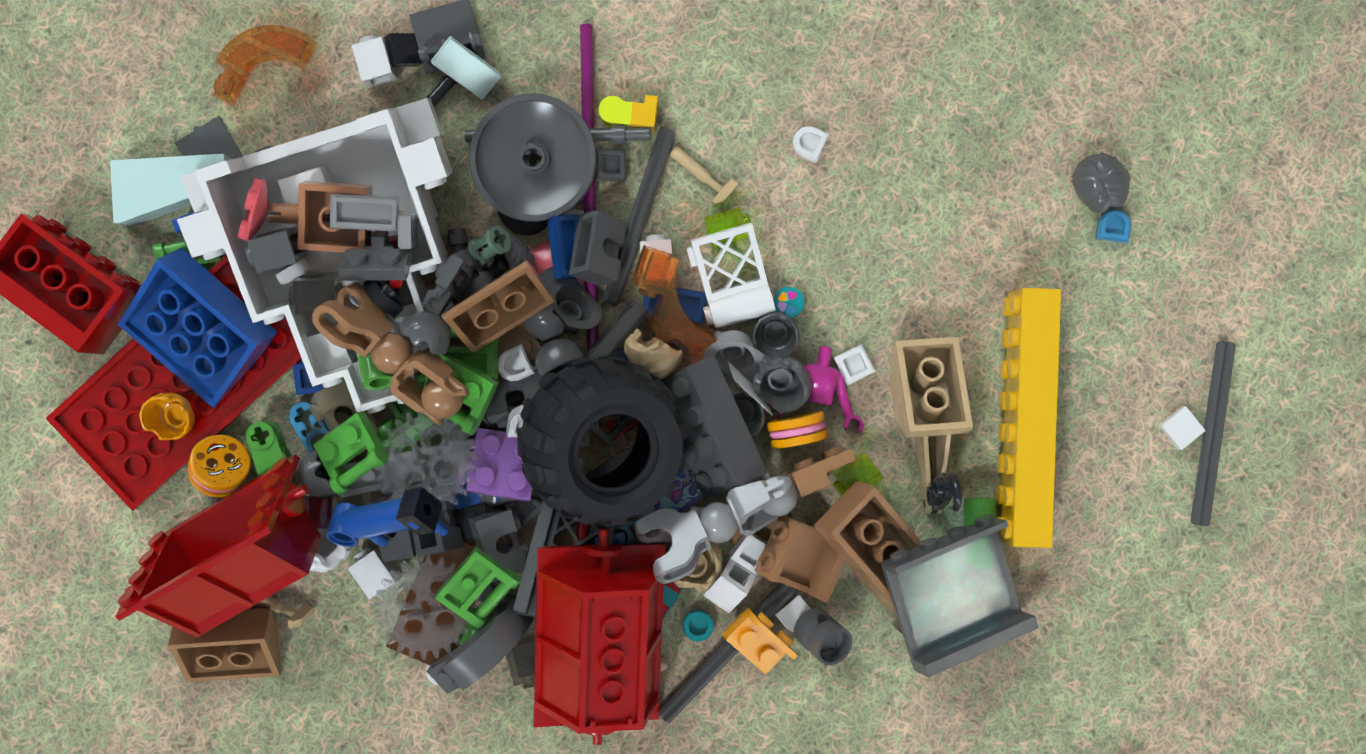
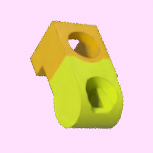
(632, 114)

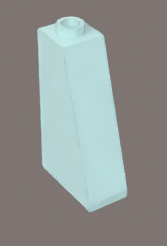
(152, 186)

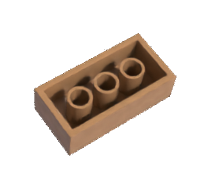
(864, 534)

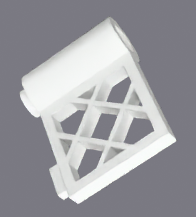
(734, 302)

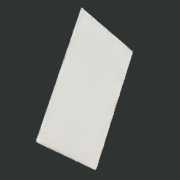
(747, 386)

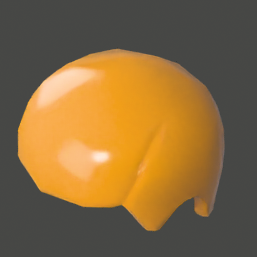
(167, 416)

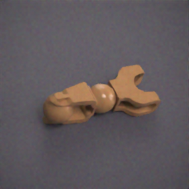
(368, 331)

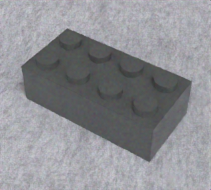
(717, 436)

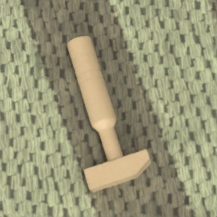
(704, 176)
(297, 617)

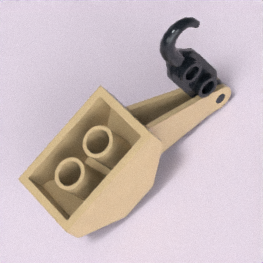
(932, 401)

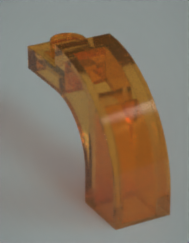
(255, 48)

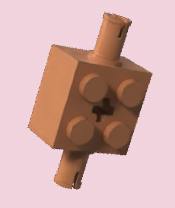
(313, 218)

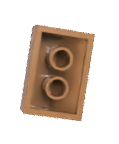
(498, 306)
(233, 650)

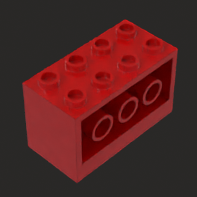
(63, 284)

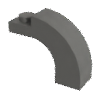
(482, 649)

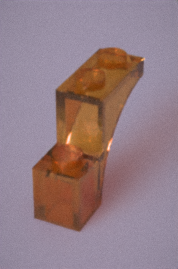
(655, 275)

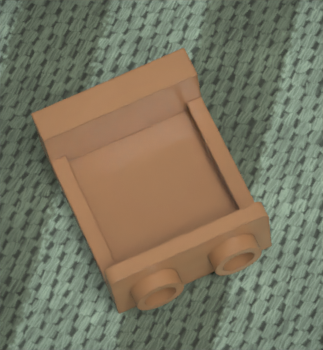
(800, 559)

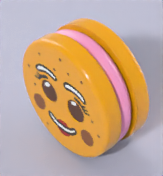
(797, 429)
(218, 465)

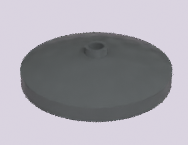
(508, 141)

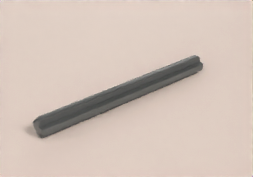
(640, 211)
(1214, 433)
(719, 658)

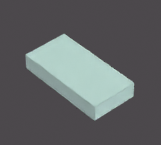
(466, 68)

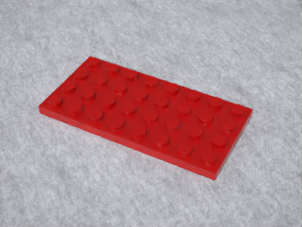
(104, 412)

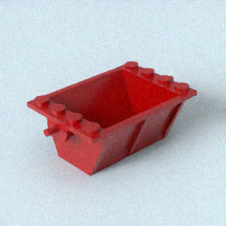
(226, 555)
(597, 637)

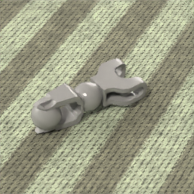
(747, 509)

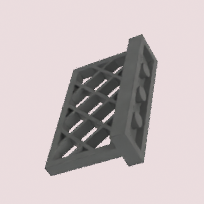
(610, 342)
(544, 535)

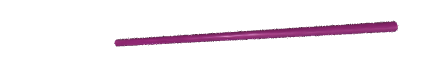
(587, 98)

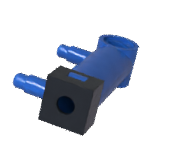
(414, 511)

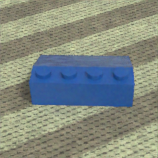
(195, 326)

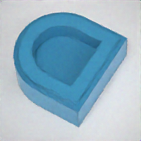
(1113, 226)

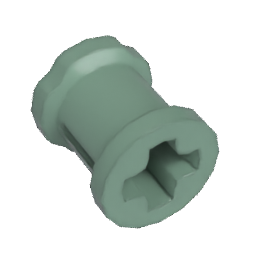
(489, 245)

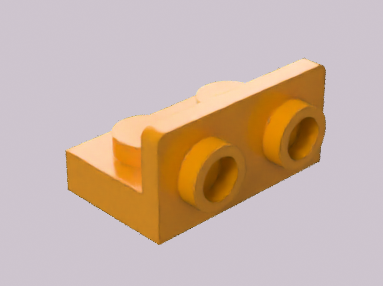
(758, 641)

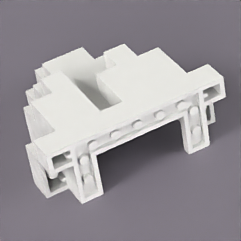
(393, 152)

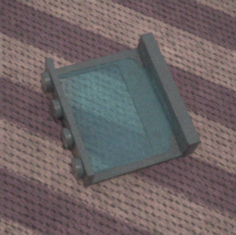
(955, 596)

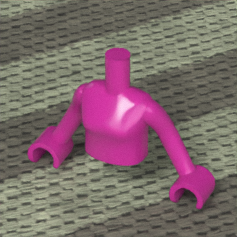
(824, 382)

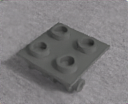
(435, 26)

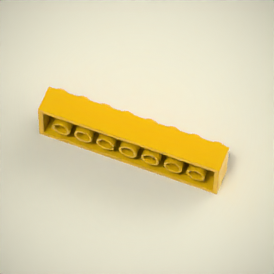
(1029, 416)

